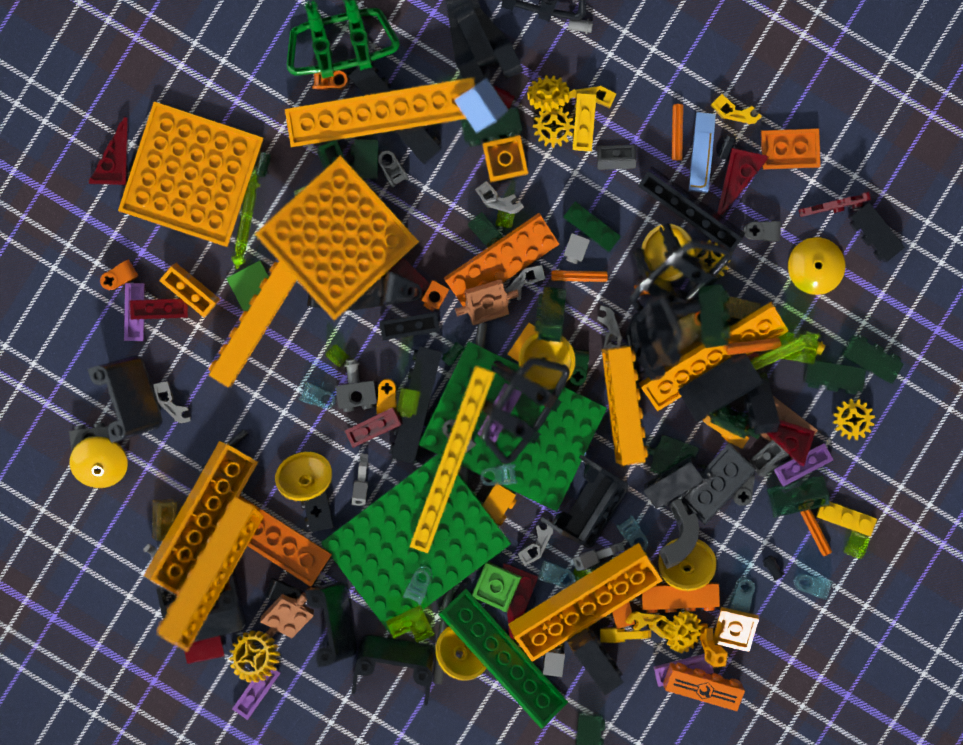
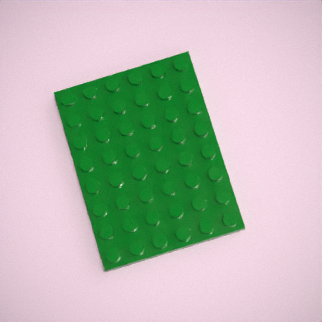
(541, 468)
(377, 551)

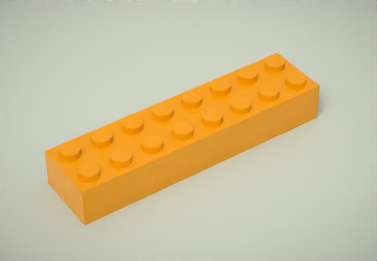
(253, 325)
(197, 520)
(210, 574)
(585, 602)

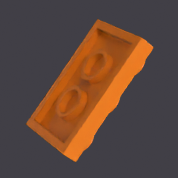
(791, 148)

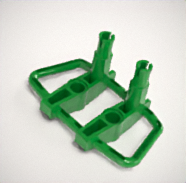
(357, 32)

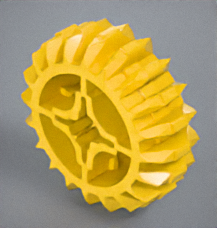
(268, 652)

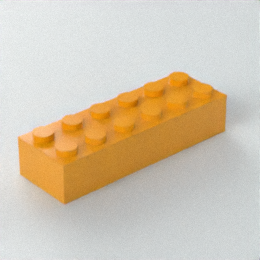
(623, 405)

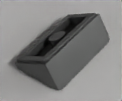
(616, 157)
(768, 458)

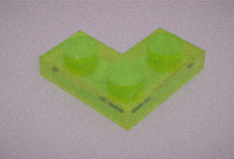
(412, 620)

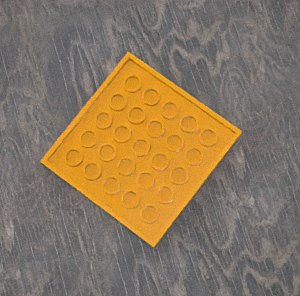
(190, 174)
(337, 238)

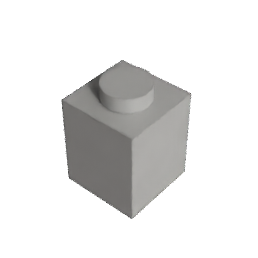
(576, 248)
(554, 662)

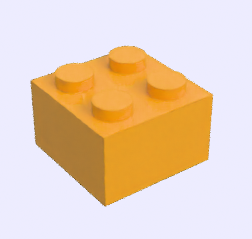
(505, 159)

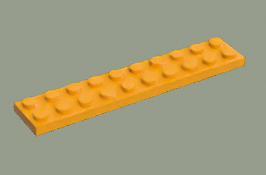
(376, 113)

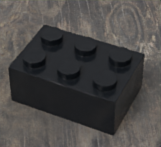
(596, 660)

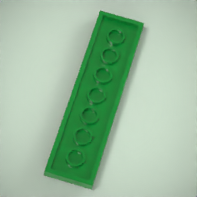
(503, 658)

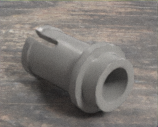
(581, 25)
(352, 371)

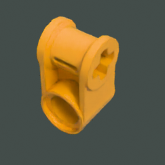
(386, 400)

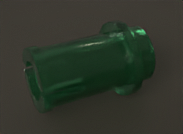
(262, 166)
(452, 353)

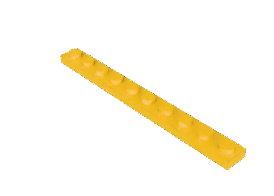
(452, 459)

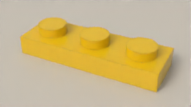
(584, 121)
(847, 518)

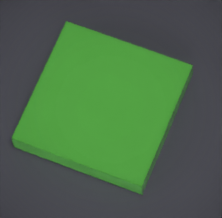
(247, 282)
(496, 586)

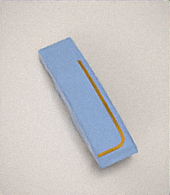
(702, 152)

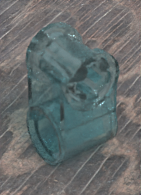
(316, 396)
(501, 475)
(632, 532)
(552, 574)
(816, 586)
(418, 588)
(741, 599)

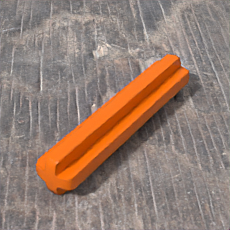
(677, 132)
(590, 276)
(753, 346)
(816, 532)

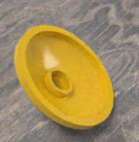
(655, 249)
(802, 266)
(551, 351)
(101, 454)
(303, 469)
(701, 565)
(462, 668)

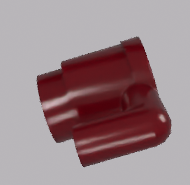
(505, 96)

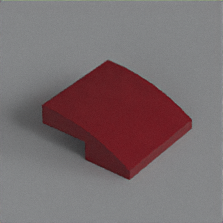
(205, 650)

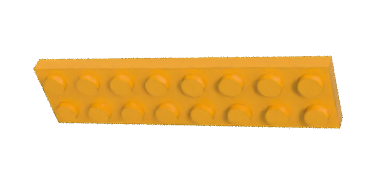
(759, 325)

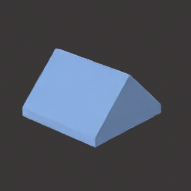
(481, 105)

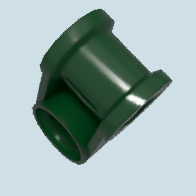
(581, 366)

